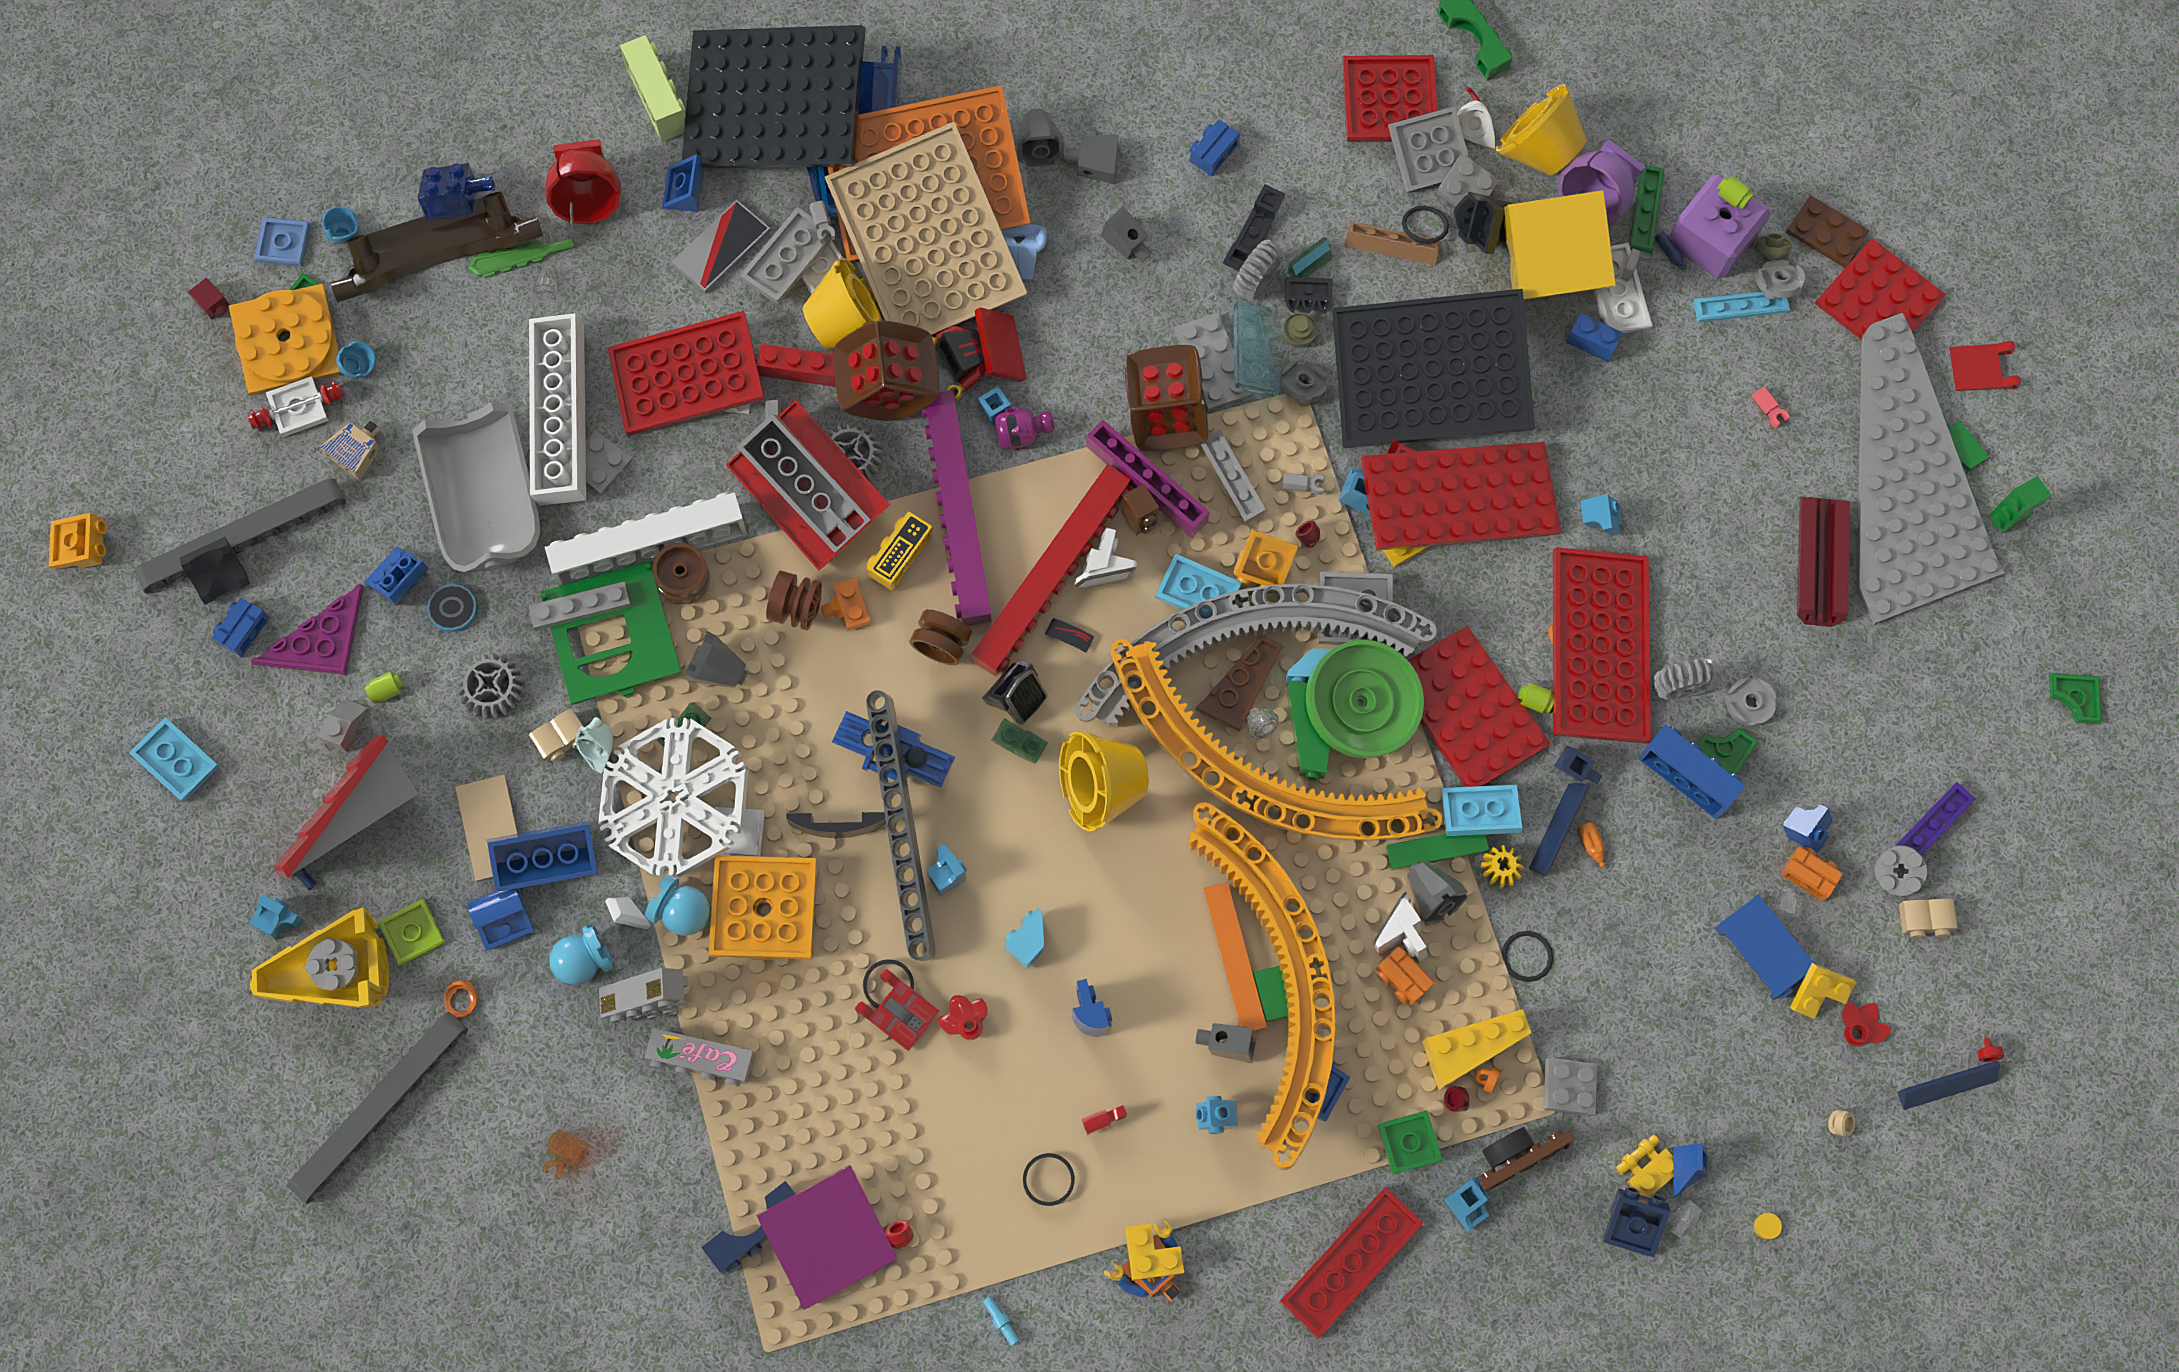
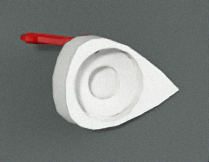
(1476, 122)

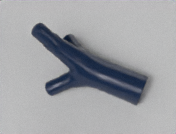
(305, 878)

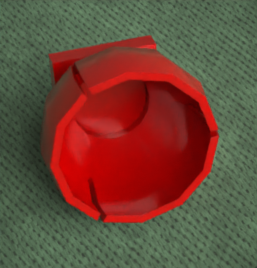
(584, 180)

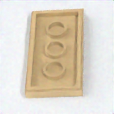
(485, 815)

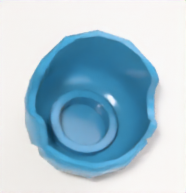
(338, 221)
(356, 360)

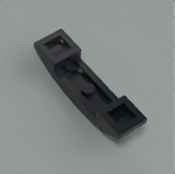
(1256, 226)
(804, 822)

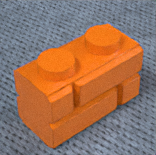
(1811, 873)
(1404, 976)

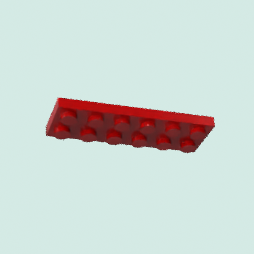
(1351, 1262)

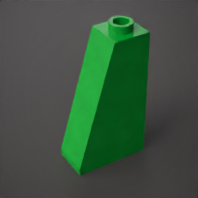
(1310, 748)

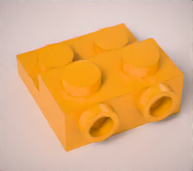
(77, 541)
(1264, 559)

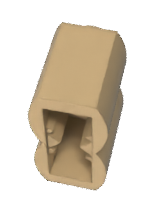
(557, 736)
(1928, 917)

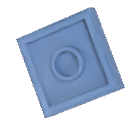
(282, 242)

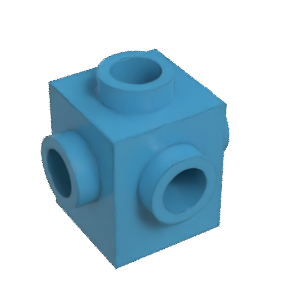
(1216, 1115)

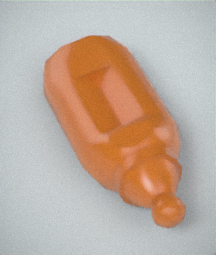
(1592, 842)

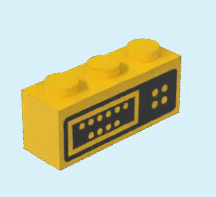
(899, 550)

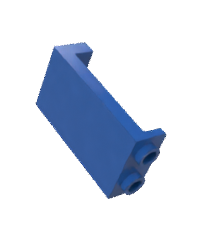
(1766, 946)

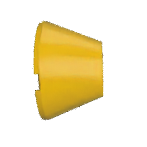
(1546, 134)
(840, 305)
(1100, 778)

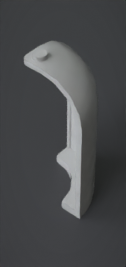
(476, 469)

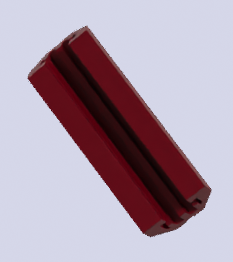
(1823, 561)

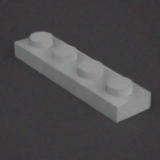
(1233, 477)
(579, 606)

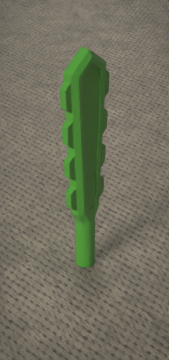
(503, 260)

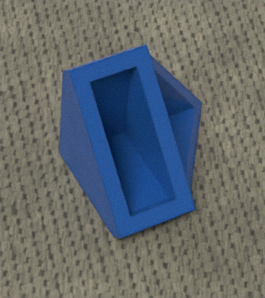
(1688, 1166)

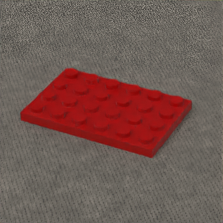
(685, 373)
(1474, 710)

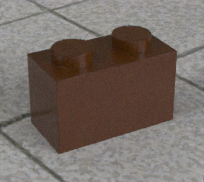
(1140, 510)

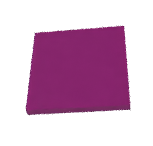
(826, 1237)

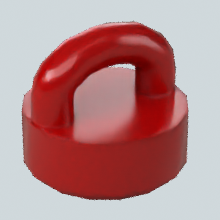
(1990, 1053)
(899, 1234)

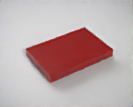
(1000, 344)

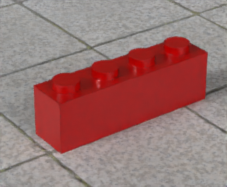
(796, 365)

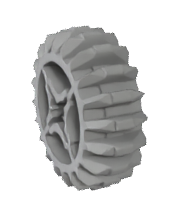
(1258, 270)
(858, 438)
(1687, 679)
(483, 693)

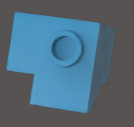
(1354, 491)
(1602, 512)
(947, 871)
(274, 917)
(1469, 1204)

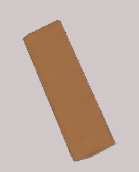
(1391, 244)

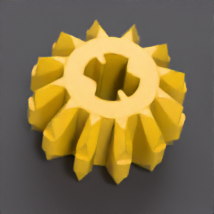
(1493, 863)

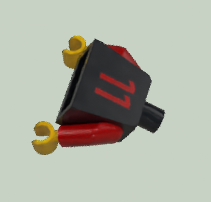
(962, 356)

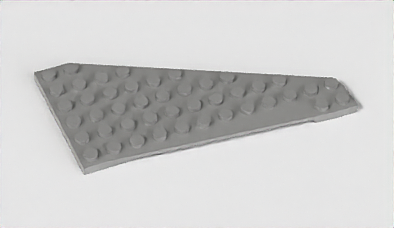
(1914, 501)

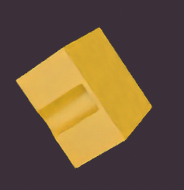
(1559, 245)

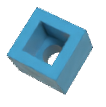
(993, 398)

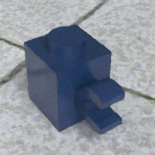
(1577, 765)

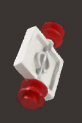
(296, 406)

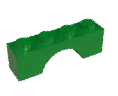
(1493, 55)

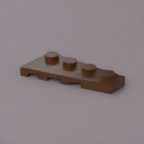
(1238, 690)
(1536, 1152)

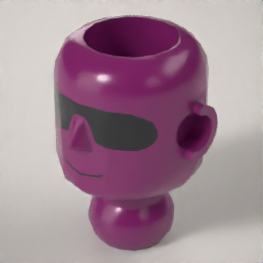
(1019, 428)

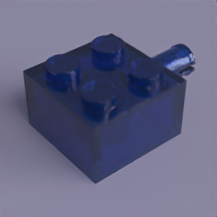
(450, 190)

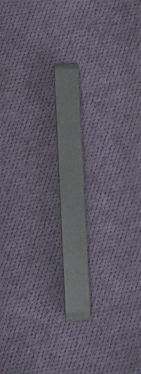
(908, 835)

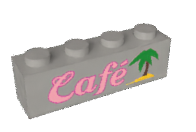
(699, 1056)

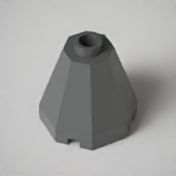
(1039, 138)
(715, 664)
(1434, 892)

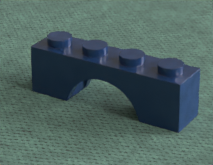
(728, 1250)

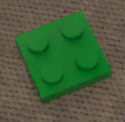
(1409, 1142)

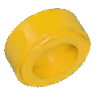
(1767, 1226)

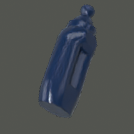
(1670, 249)

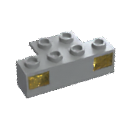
(644, 994)

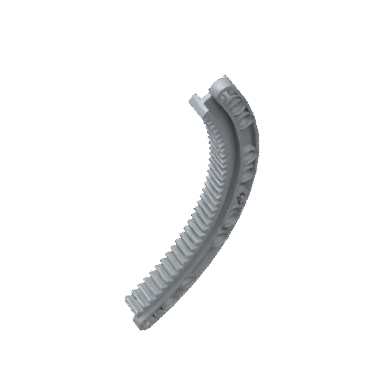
(1326, 608)

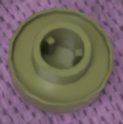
(1773, 246)
(1300, 330)

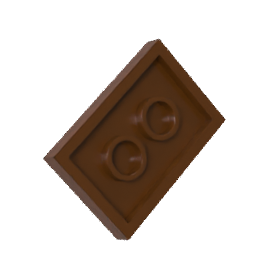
(1827, 231)

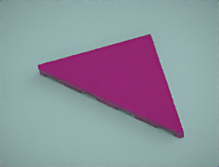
(321, 641)

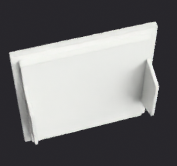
(750, 839)

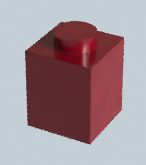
(209, 299)

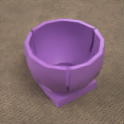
(1604, 170)

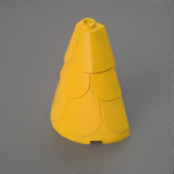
(286, 978)

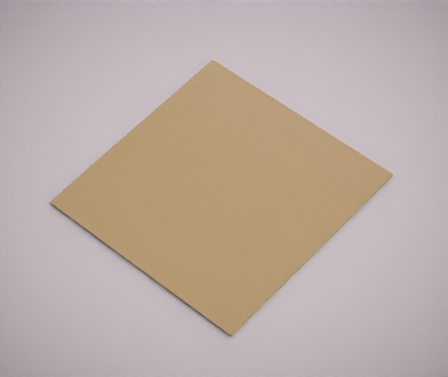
(955, 1119)

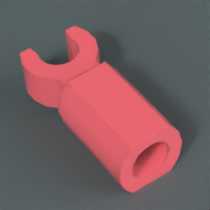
(1770, 406)

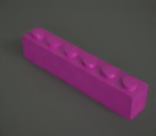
(1169, 496)

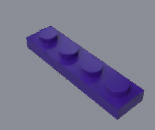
(1937, 819)

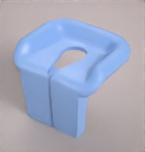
(1025, 252)

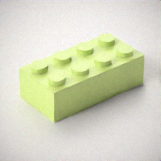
(654, 87)

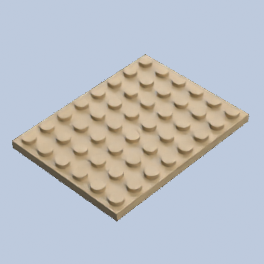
(926, 232)

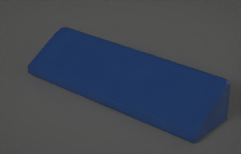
(1558, 828)
(1949, 1085)

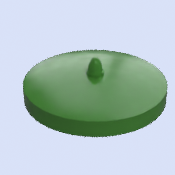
(1364, 699)

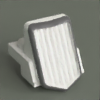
(1103, 566)
(1402, 926)

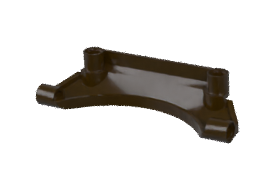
(423, 243)

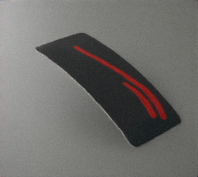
(1069, 634)

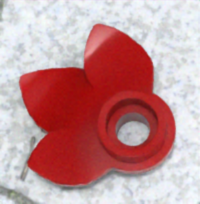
(964, 1013)
(1864, 1021)

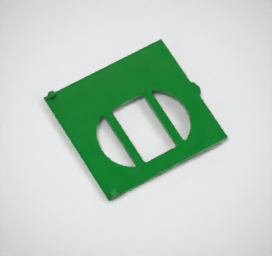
(648, 630)

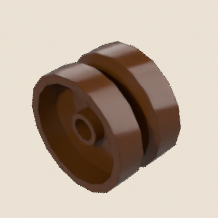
(681, 573)
(940, 637)

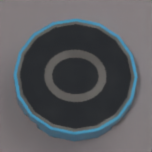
(452, 608)

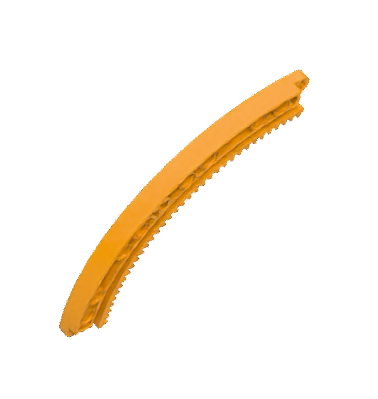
(1326, 816)
(1307, 1055)

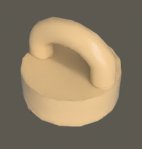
(1841, 1123)

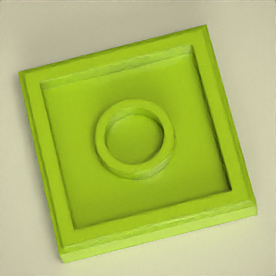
(411, 932)

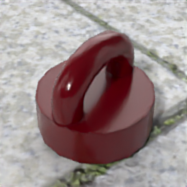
(1308, 533)
(1457, 1099)

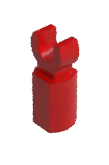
(1103, 1119)

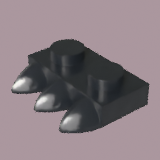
(1308, 292)

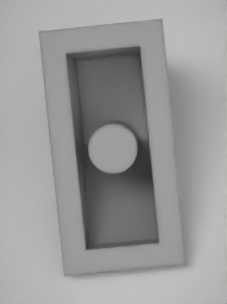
(342, 725)

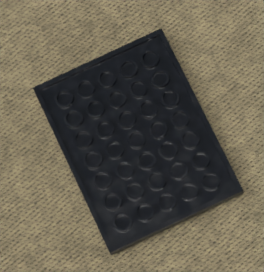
(774, 96)
(1433, 368)

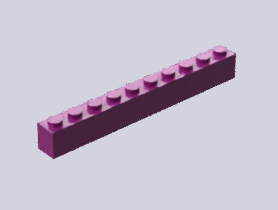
(957, 509)

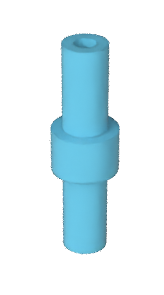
(1001, 1321)

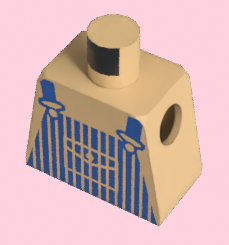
(353, 448)

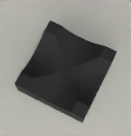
(214, 570)

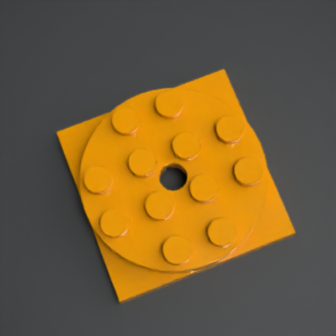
(306, 353)
(743, 885)

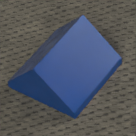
(684, 185)

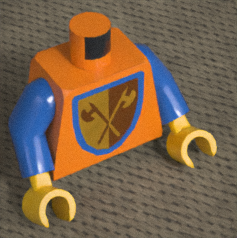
(1148, 1286)

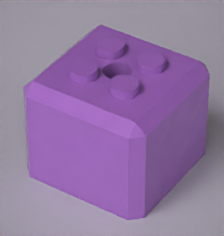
(1714, 241)

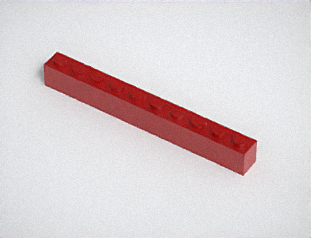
(1051, 571)

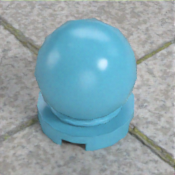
(680, 908)
(578, 957)

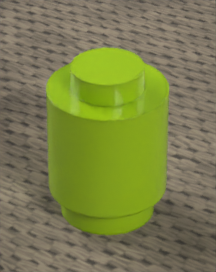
(1735, 192)
(384, 687)
(1536, 698)

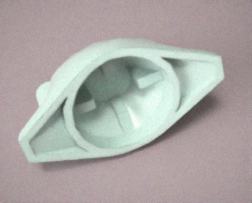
(595, 744)

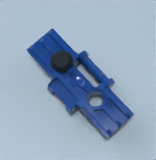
(919, 759)

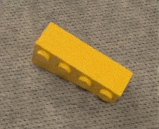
(1469, 1047)

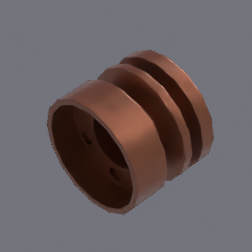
(798, 601)

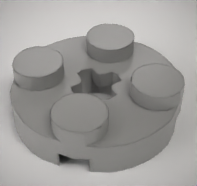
(1790, 285)
(1749, 715)
(1910, 881)
(318, 964)

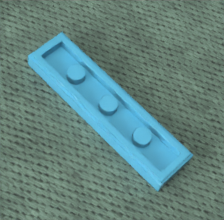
(1738, 306)

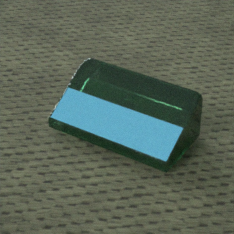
(1311, 259)

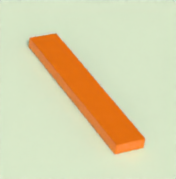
(1234, 957)

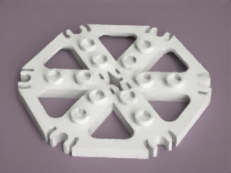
(675, 779)

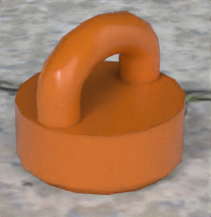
(1490, 1083)

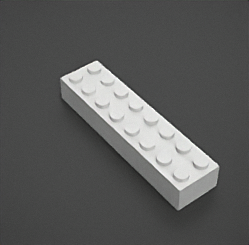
(557, 409)
(641, 540)

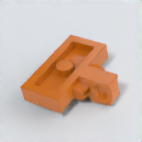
(847, 605)

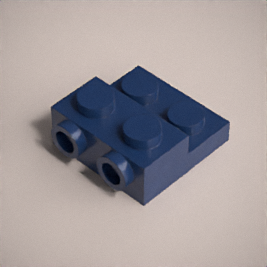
(1637, 1221)

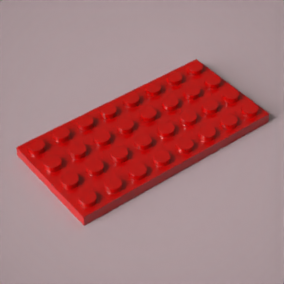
(1460, 495)
(1601, 646)

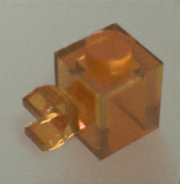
(566, 1150)

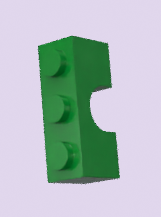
(2020, 504)

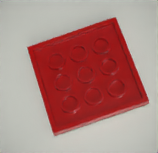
(1384, 92)
(1877, 288)

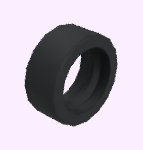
(1507, 1147)

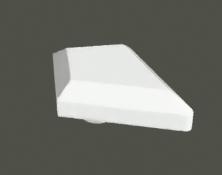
(626, 912)

